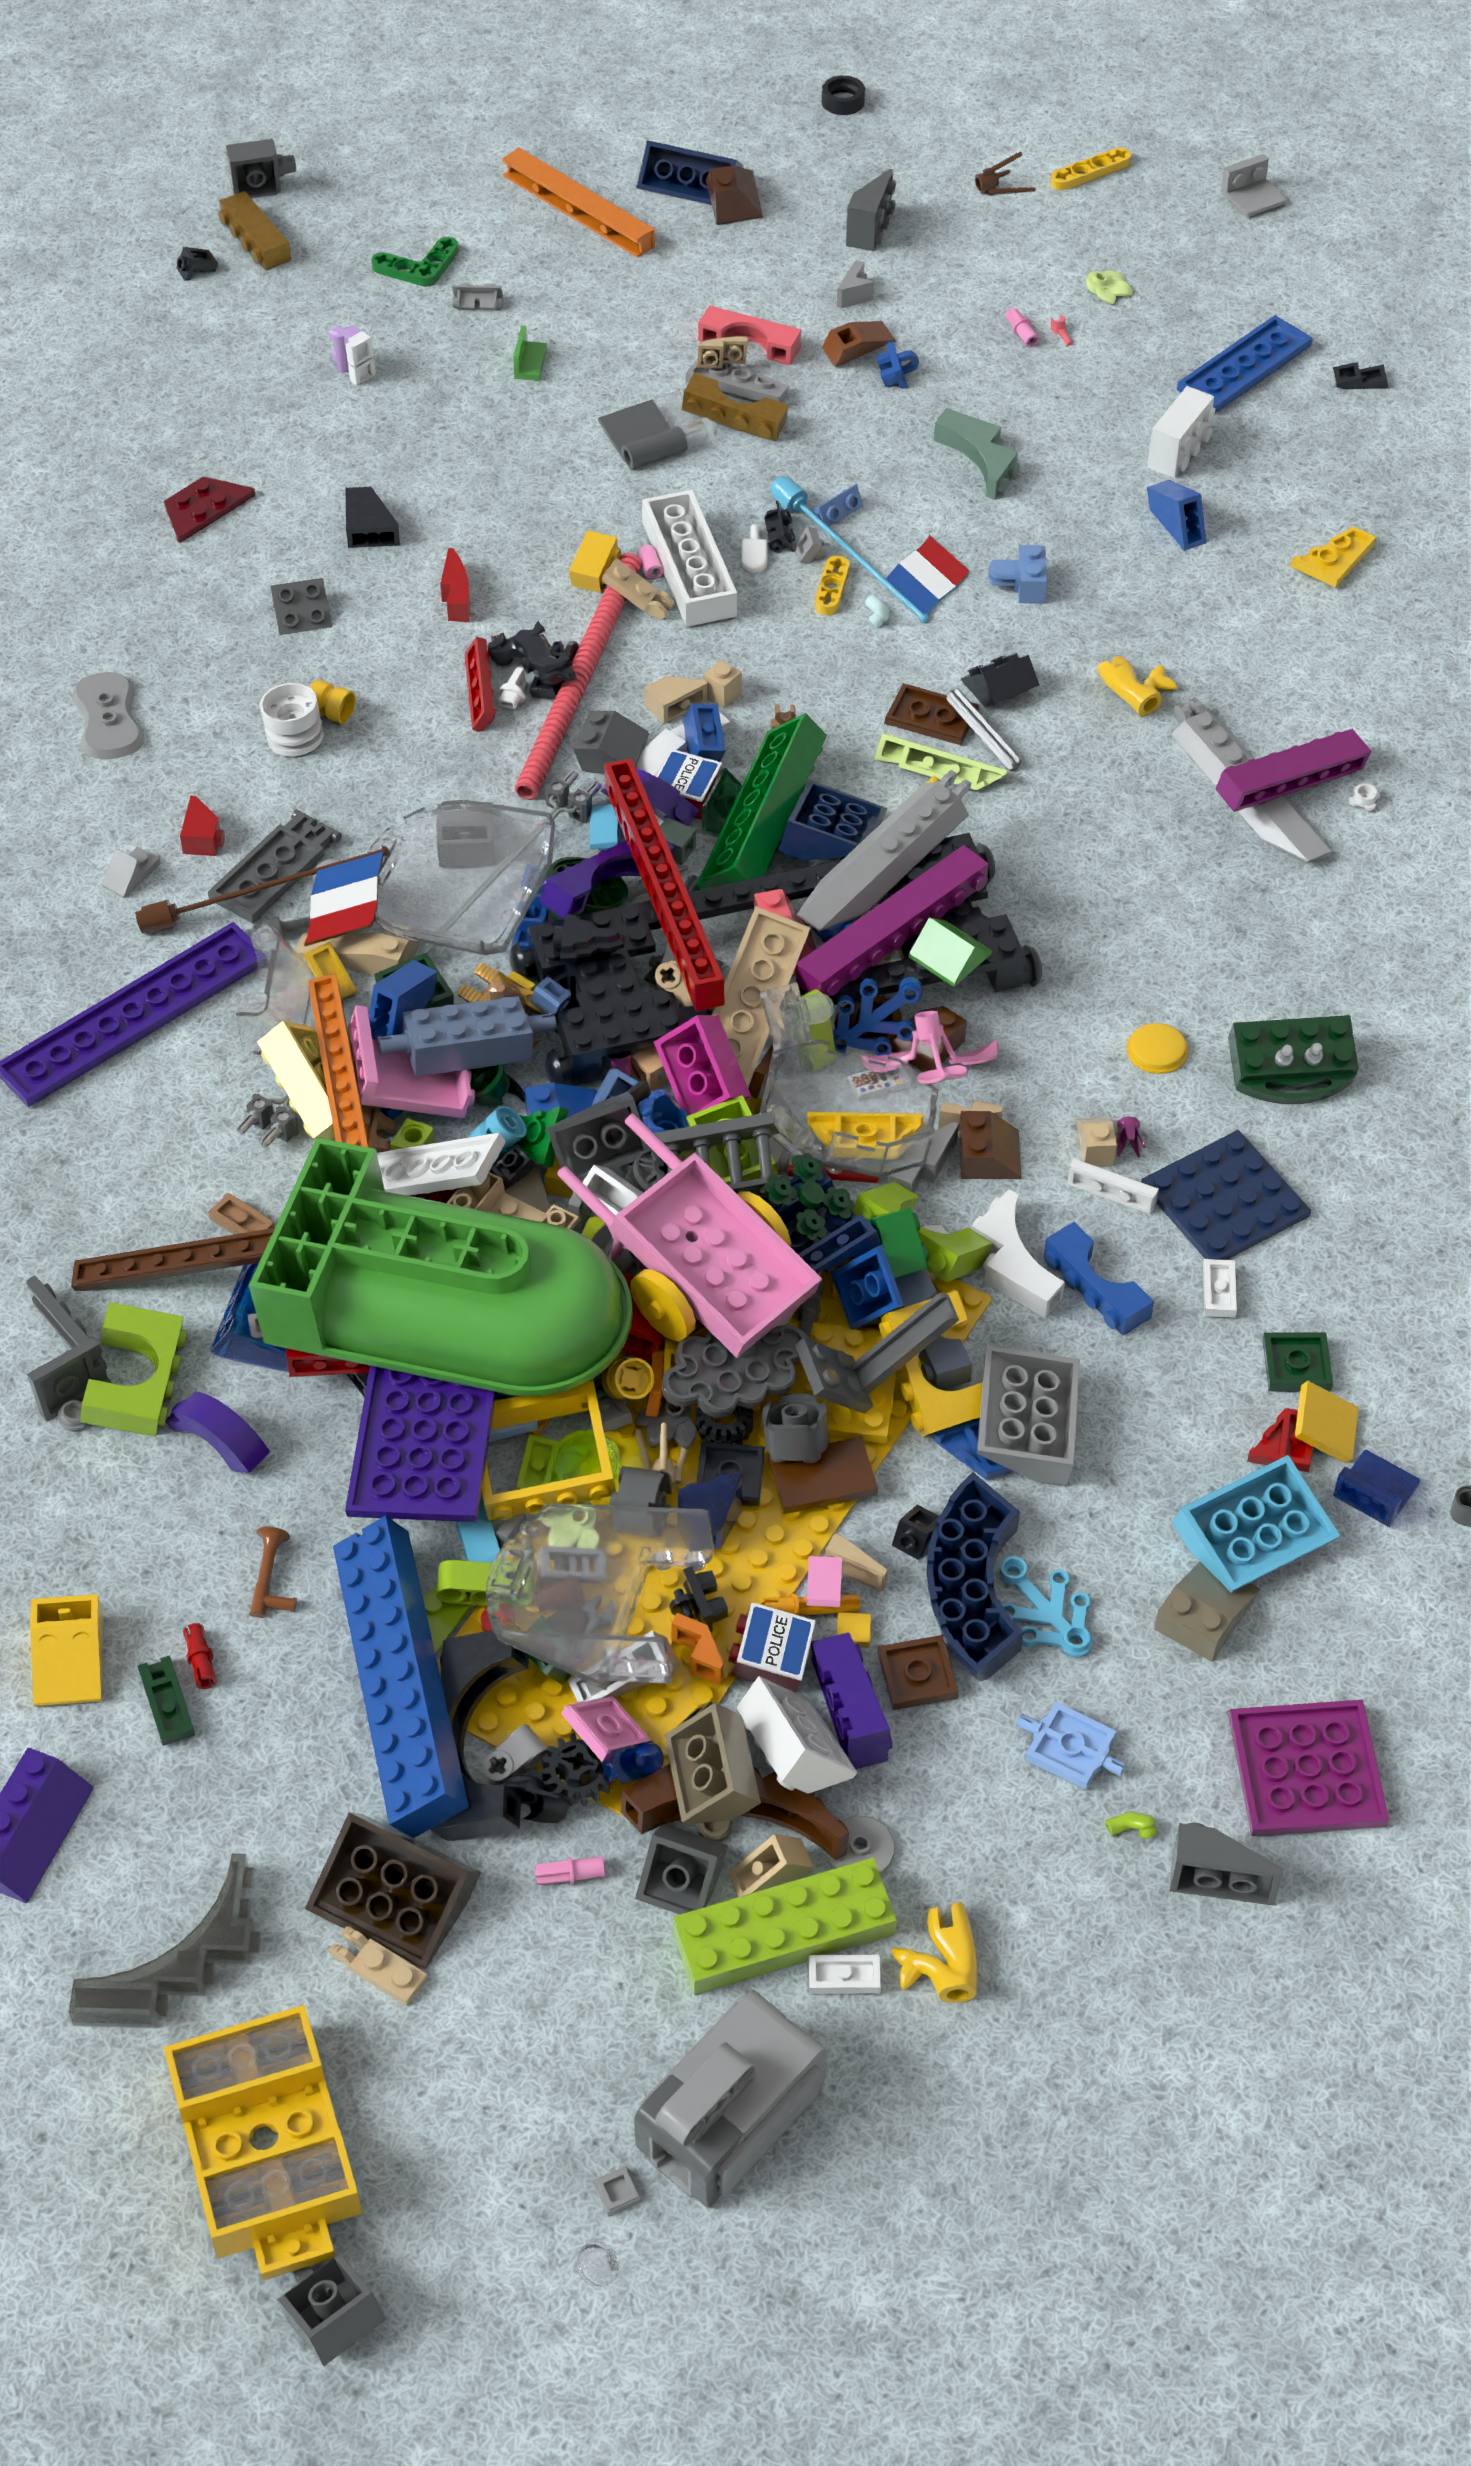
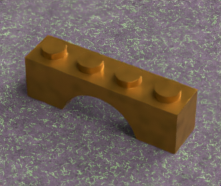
(758, 418)

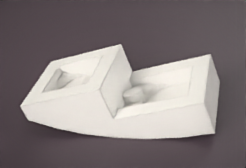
(657, 750)

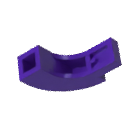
(665, 799)
(221, 1428)

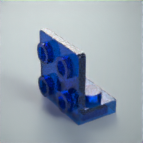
(1376, 1487)

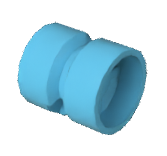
(507, 1123)

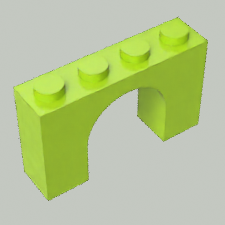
(949, 1254)
(138, 1406)

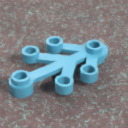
(1048, 1612)

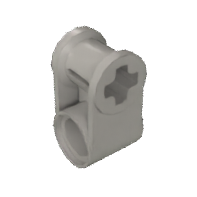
(517, 1754)

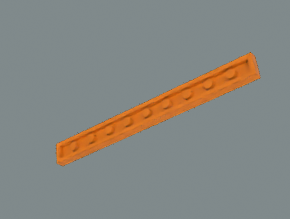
(337, 1061)

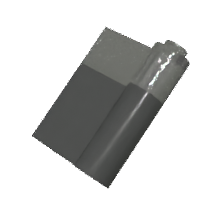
(656, 430)

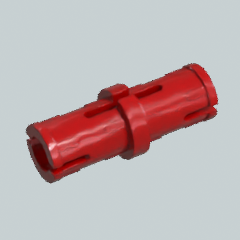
(200, 1656)

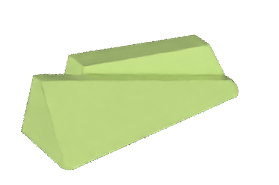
(936, 762)

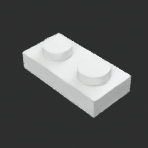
(1219, 1288)
(844, 1974)

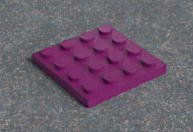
(1308, 1768)

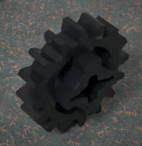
(565, 1763)

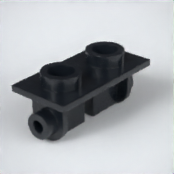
(779, 532)

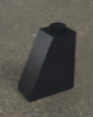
(369, 520)

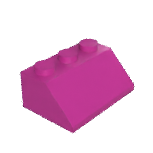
(701, 1064)

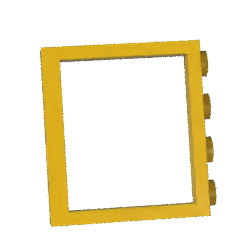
(570, 1491)

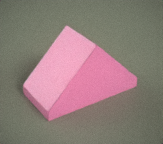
(824, 1581)

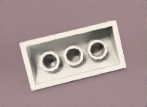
(793, 1738)

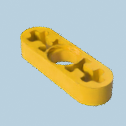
(830, 577)

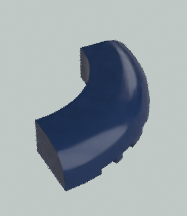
(962, 1581)

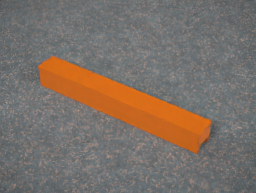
(579, 202)

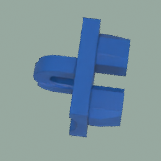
(891, 365)

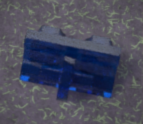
(634, 1762)

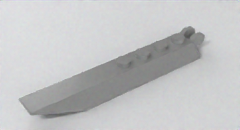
(1216, 748)
(887, 854)

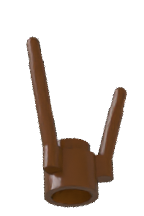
(989, 179)

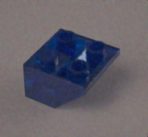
(720, 1498)

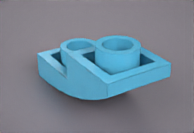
(604, 827)

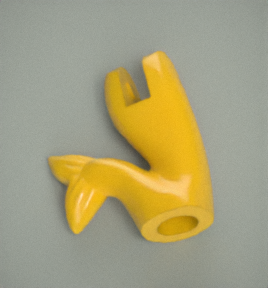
(1141, 697)
(957, 1978)

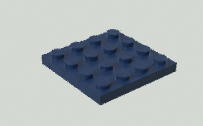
(1226, 1197)

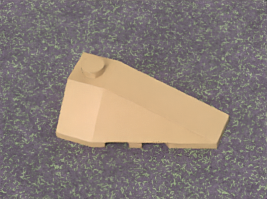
(367, 950)

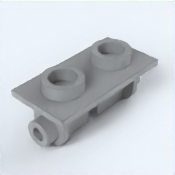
(466, 295)

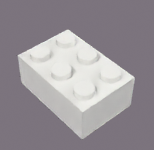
(1181, 432)

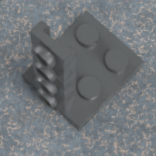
(67, 1374)
(848, 1382)

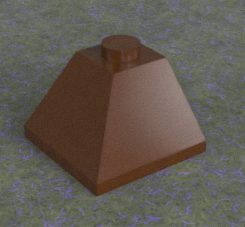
(733, 194)
(954, 1029)

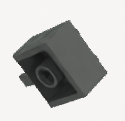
(257, 167)
(330, 2308)

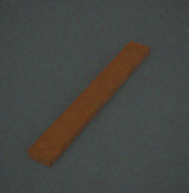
(170, 1260)

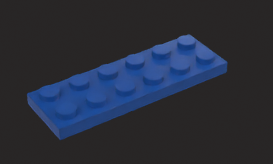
(1247, 361)

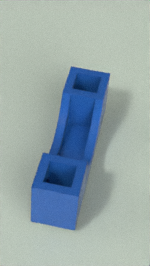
(1121, 1304)

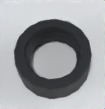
(842, 105)

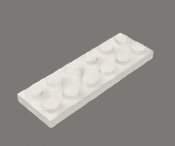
(439, 1165)

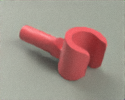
(1059, 328)

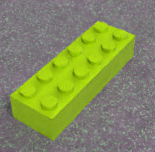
(783, 1925)

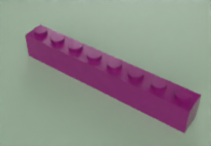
(892, 922)

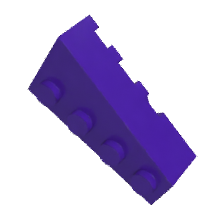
(851, 1700)

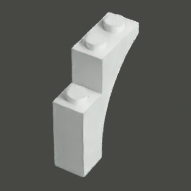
(1009, 1263)

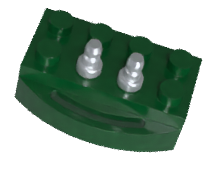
(1293, 1056)

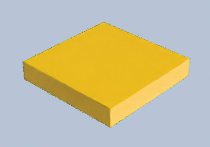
(1326, 1422)

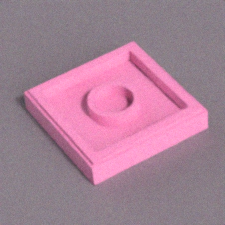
(604, 1725)

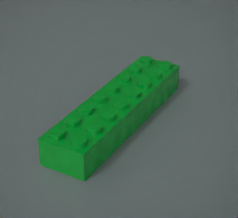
(764, 803)

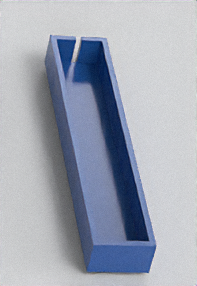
(400, 1678)

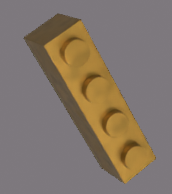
(254, 230)

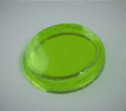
(578, 1455)

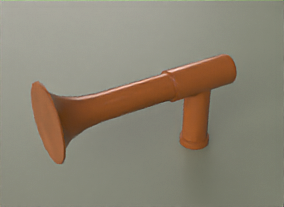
(272, 1539)

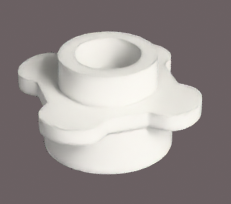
(1364, 796)

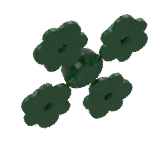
(810, 1195)

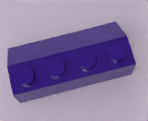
(35, 1818)

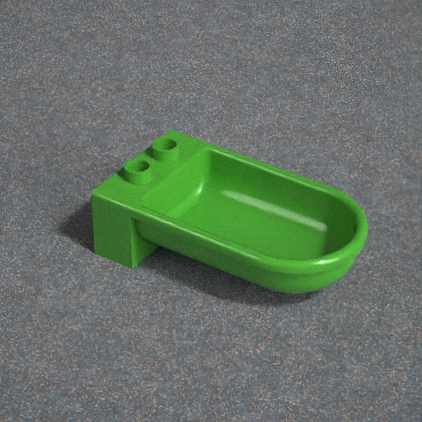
(435, 1285)

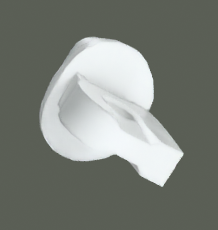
(513, 691)

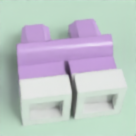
(353, 353)

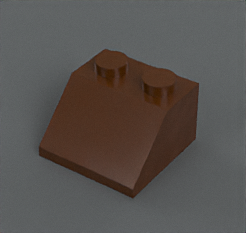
(988, 1147)

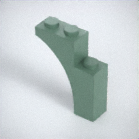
(982, 445)

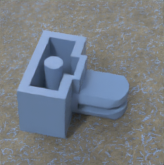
(1025, 574)

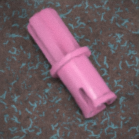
(1022, 327)
(570, 1870)

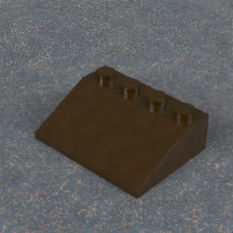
(392, 1889)

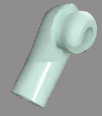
(880, 610)

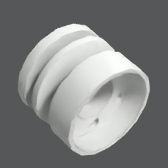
(291, 719)

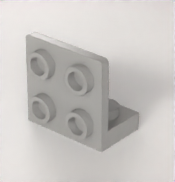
(1248, 188)

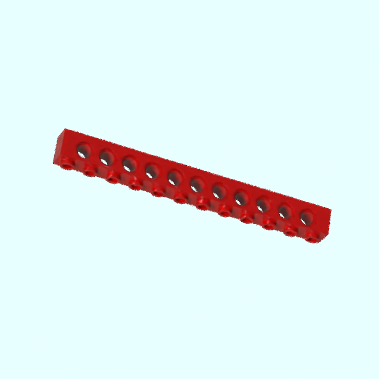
(664, 885)

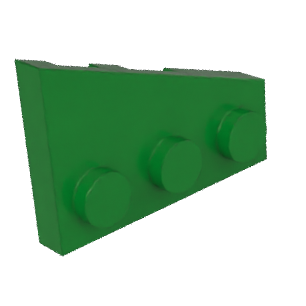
(537, 1141)

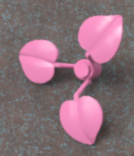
(929, 1031)

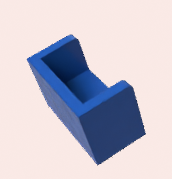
(704, 731)

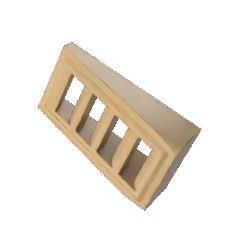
(856, 1563)

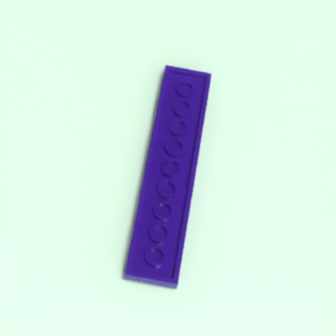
(129, 1014)

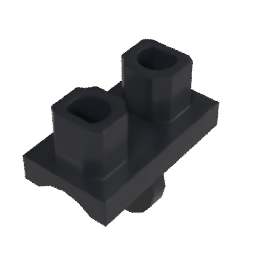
(694, 1600)

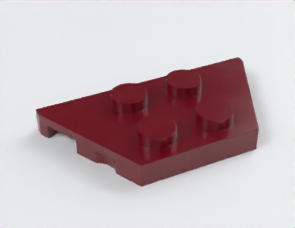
(203, 504)

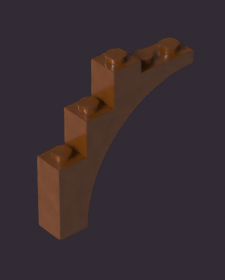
(655, 1802)

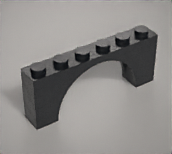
(468, 1672)

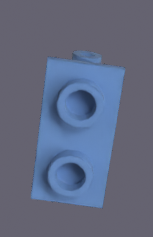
(839, 506)

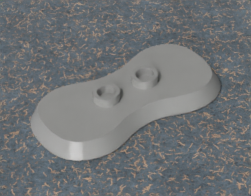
(109, 723)

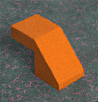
(705, 1658)

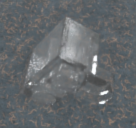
(791, 1015)

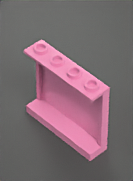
(391, 1082)

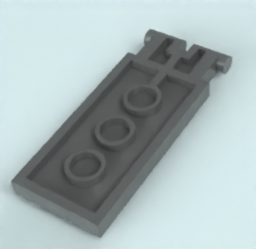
(280, 854)

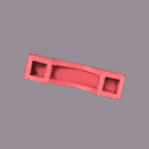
(778, 340)

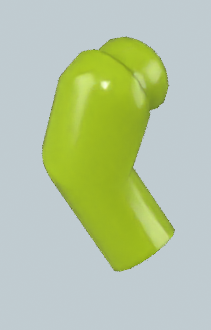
(1132, 1820)

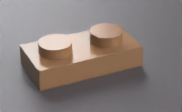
(238, 1216)

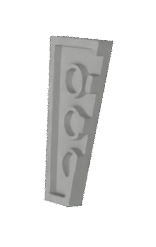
(742, 382)

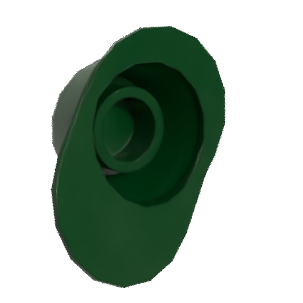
(489, 1085)

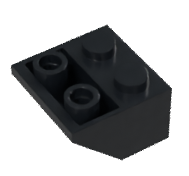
(1001, 679)

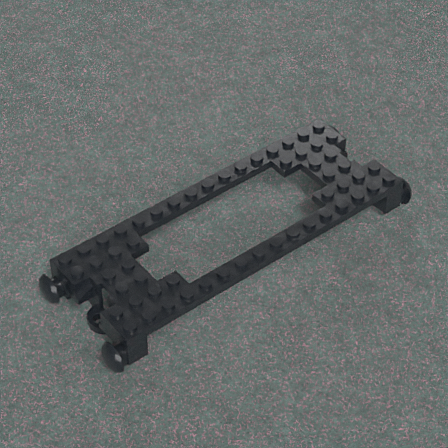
(617, 1017)

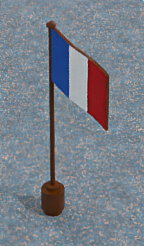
(341, 899)

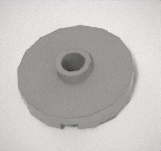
(875, 1838)

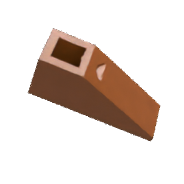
(855, 340)

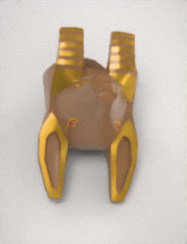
(499, 987)

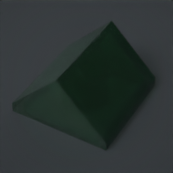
(719, 803)

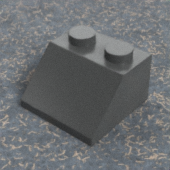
(608, 739)
(680, 1870)

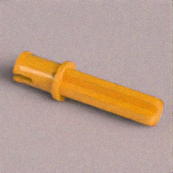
(798, 1605)

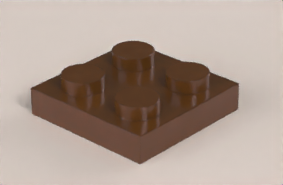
(917, 1672)

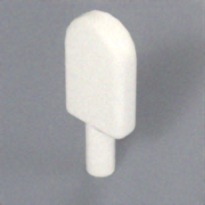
(754, 551)

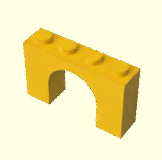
(932, 1407)

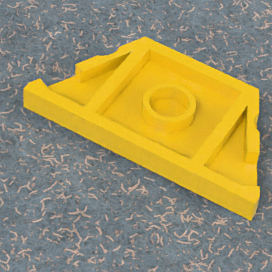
(867, 1126)

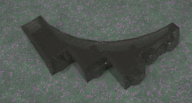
(141, 1994)

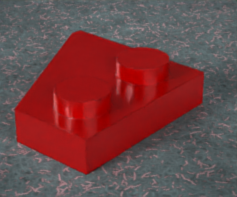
(1280, 1441)

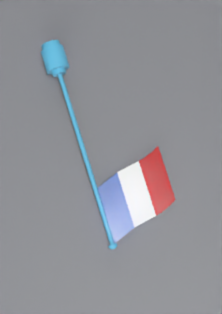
(917, 580)

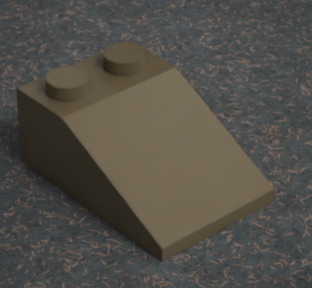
(1203, 1612)

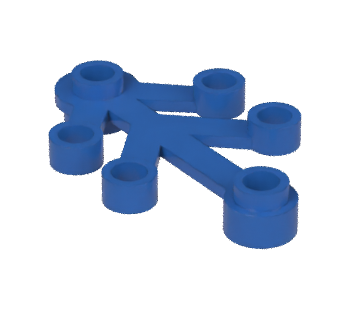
(872, 1020)

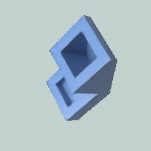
(550, 997)

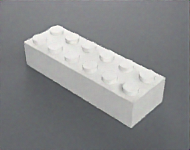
(689, 558)

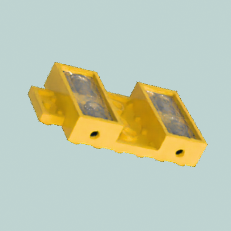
(276, 2196)

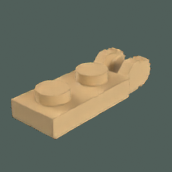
(638, 590)
(380, 1966)

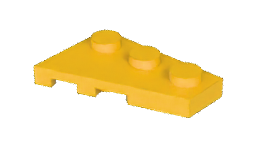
(1337, 558)

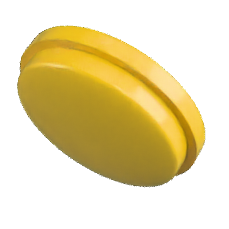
(1157, 1048)

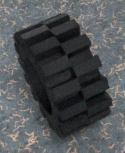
(725, 1432)

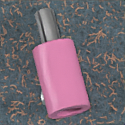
(650, 560)

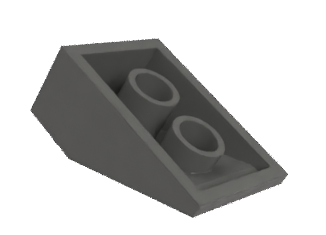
(597, 1137)
(1220, 1867)

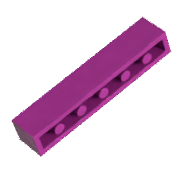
(1292, 769)

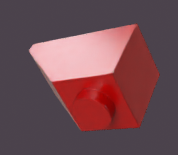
(200, 830)

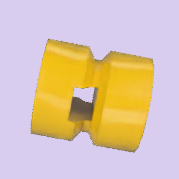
(333, 702)
(628, 1378)

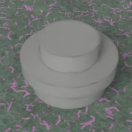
(70, 1416)

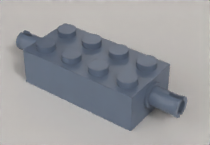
(467, 1035)

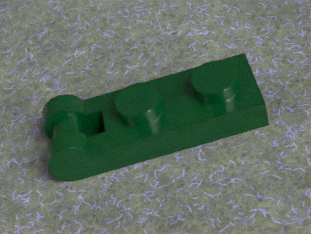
(166, 1701)

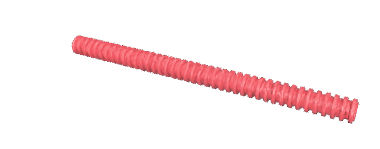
(571, 692)

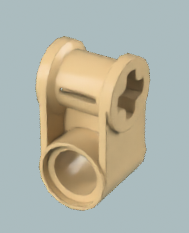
(676, 985)

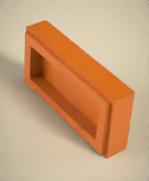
(655, 1395)

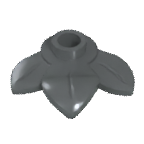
(678, 1425)

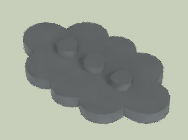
(720, 1381)

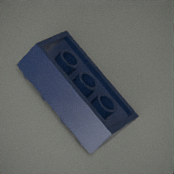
(679, 171)

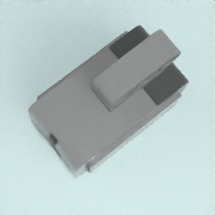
(730, 2099)

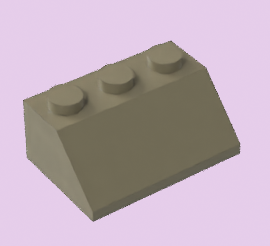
(712, 1767)

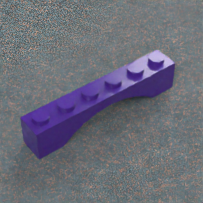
(570, 889)

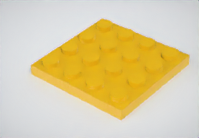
(844, 1421)

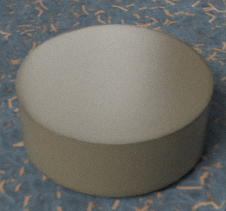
(715, 1831)

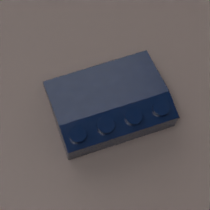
(828, 823)

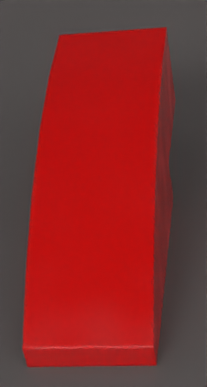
(455, 588)

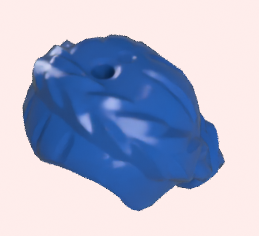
(661, 1113)

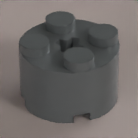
(796, 1428)
(642, 1488)

